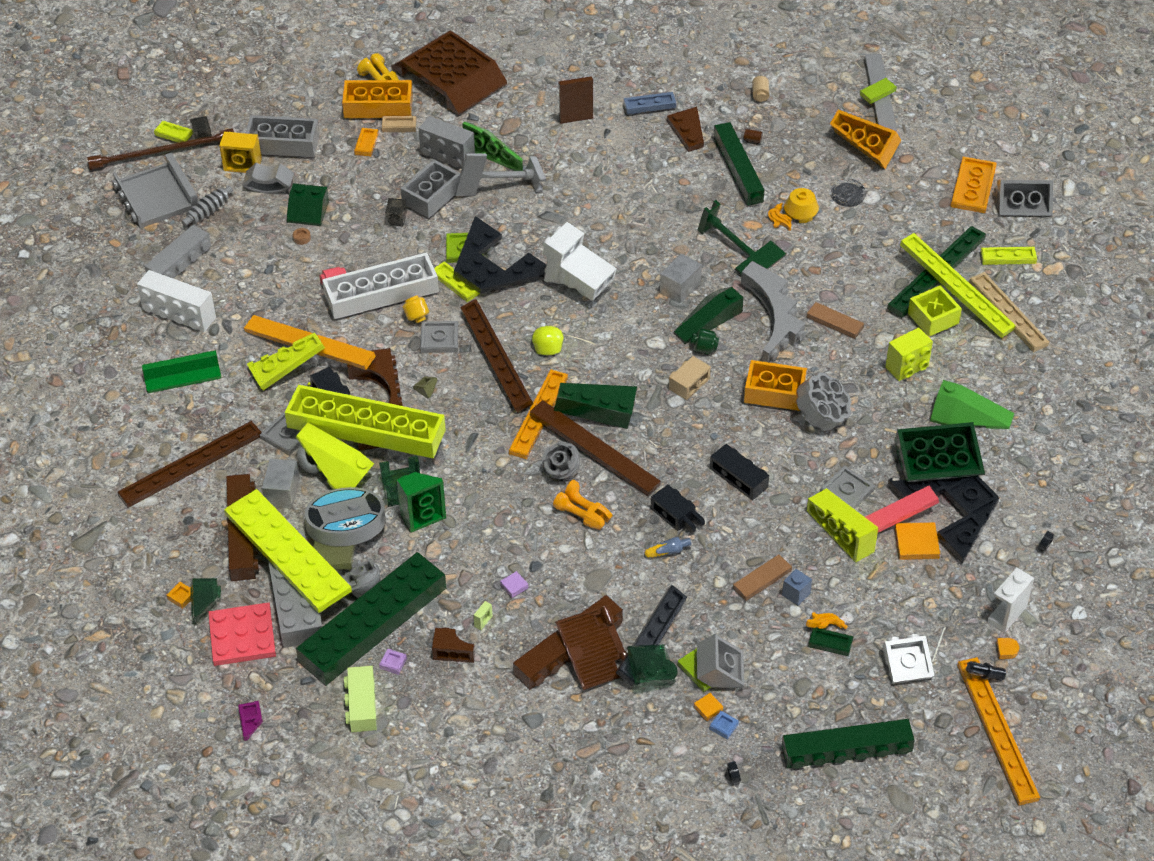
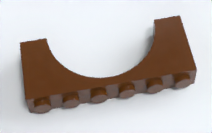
(381, 373)

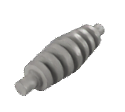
(207, 205)

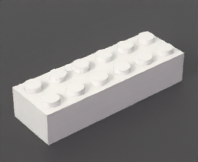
(380, 285)

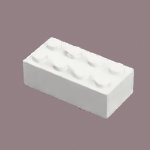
(176, 301)

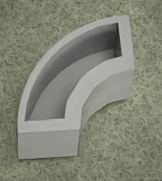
(268, 179)

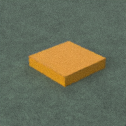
(917, 541)

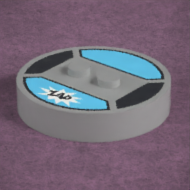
(345, 516)

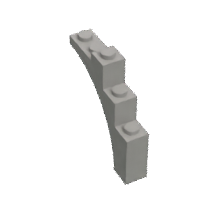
(773, 293)

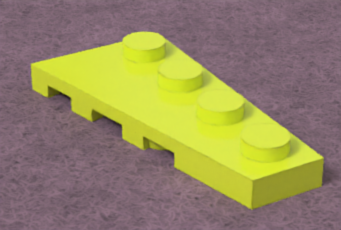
(276, 366)

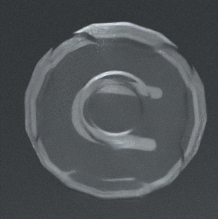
(848, 193)

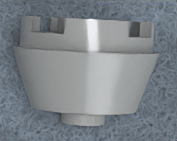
(561, 460)
(362, 577)

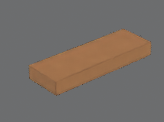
(835, 320)
(762, 577)

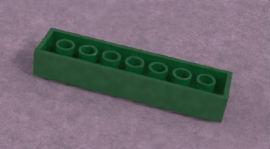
(371, 618)

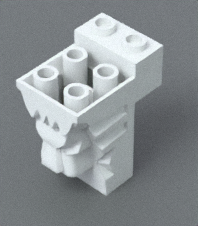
(574, 264)

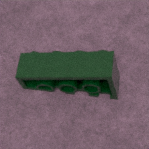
(597, 402)

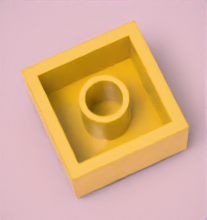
(239, 151)

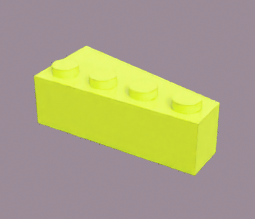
(844, 524)

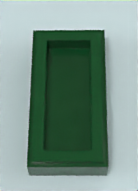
(830, 641)

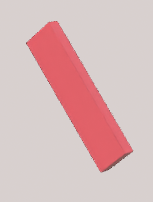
(903, 508)

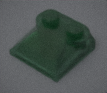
(651, 665)

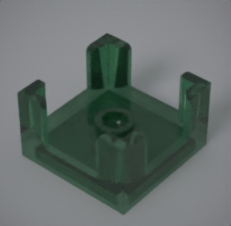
(389, 478)

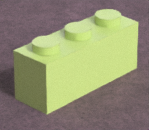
(360, 699)

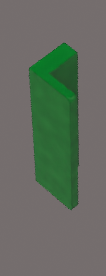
(181, 371)

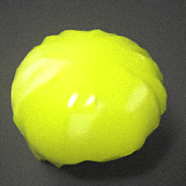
(547, 340)

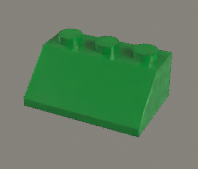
(421, 500)

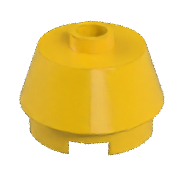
(801, 205)

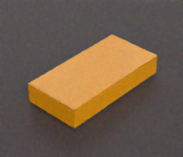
(366, 142)

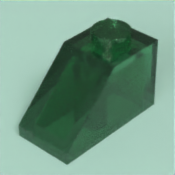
(203, 597)

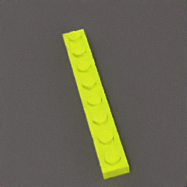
(957, 285)

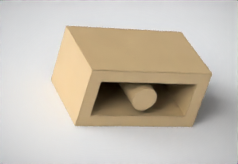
(689, 377)

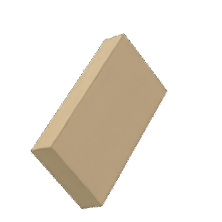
(399, 123)

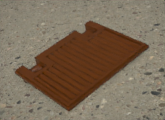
(592, 646)

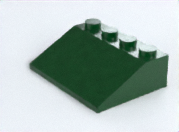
(939, 452)

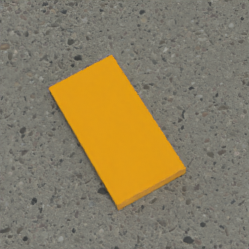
(973, 184)

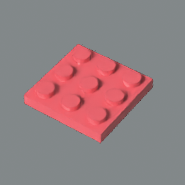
(241, 634)

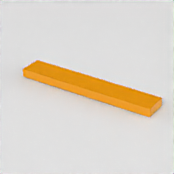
(531, 427)

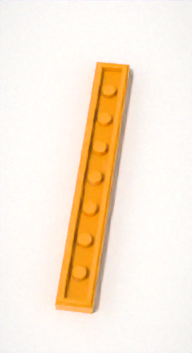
(287, 335)
(999, 735)

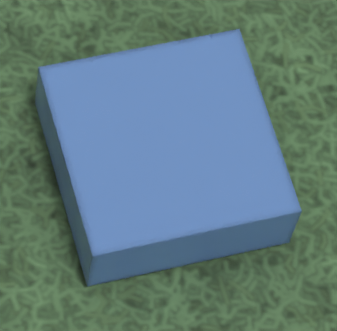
(724, 725)

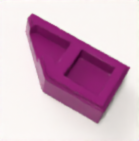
(250, 718)

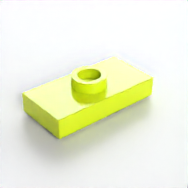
(173, 132)

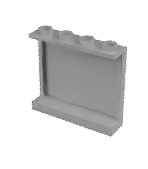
(156, 193)

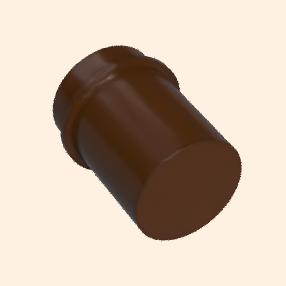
(753, 136)

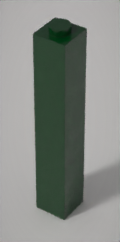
(738, 163)

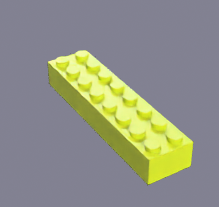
(366, 421)

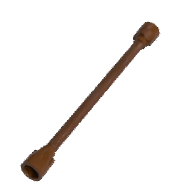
(97, 161)

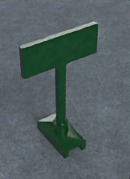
(765, 256)

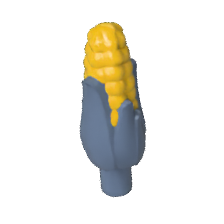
(668, 547)

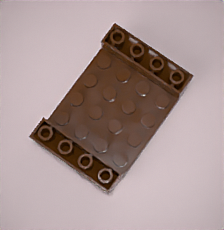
(454, 70)

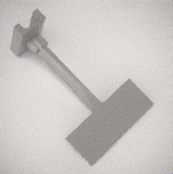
(473, 171)

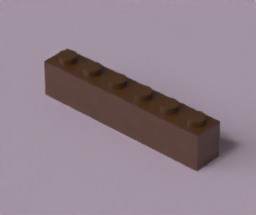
(241, 550)
(551, 653)

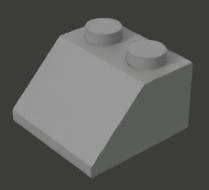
(720, 663)

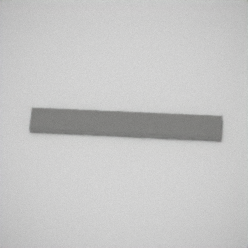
(882, 107)

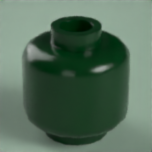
(704, 341)

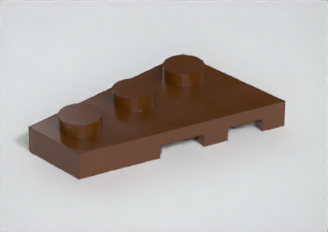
(687, 128)

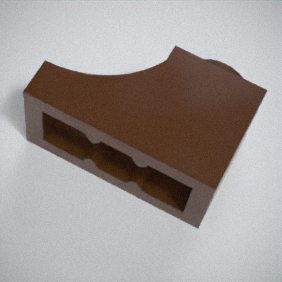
(450, 647)

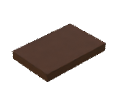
(576, 100)

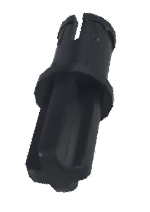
(986, 670)

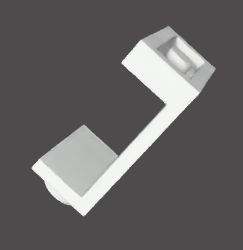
(1014, 597)

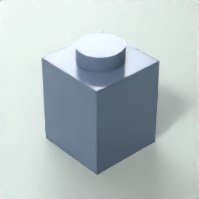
(797, 587)

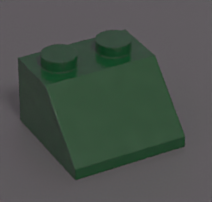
(307, 204)

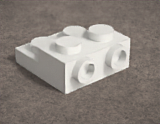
(908, 658)

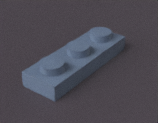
(649, 103)

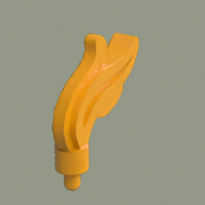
(778, 218)
(823, 620)

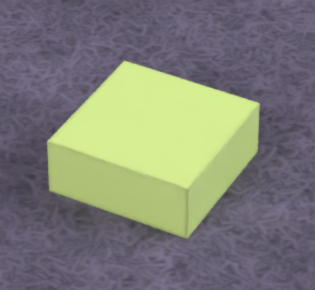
(483, 615)

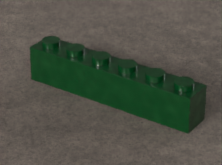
(847, 743)

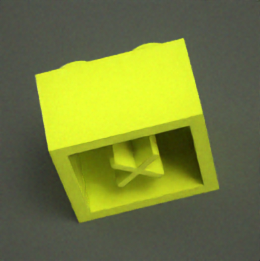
(934, 310)
(908, 354)

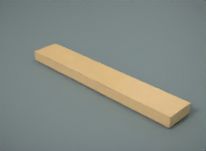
(1024, 327)

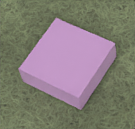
(514, 584)
(393, 661)

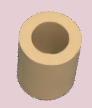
(760, 88)

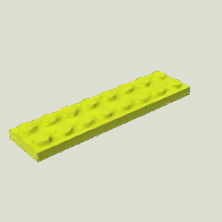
(288, 551)

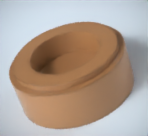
(301, 236)

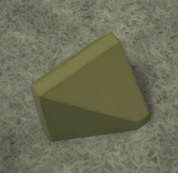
(425, 386)

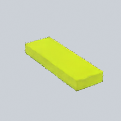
(1008, 255)
(446, 276)

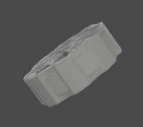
(824, 401)

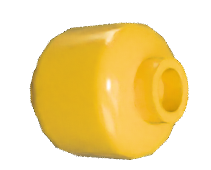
(415, 309)

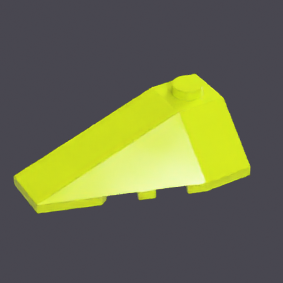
(337, 460)

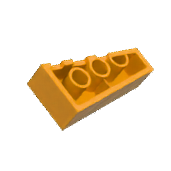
(868, 137)

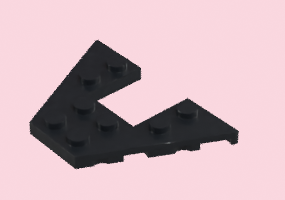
(484, 274)
(971, 498)

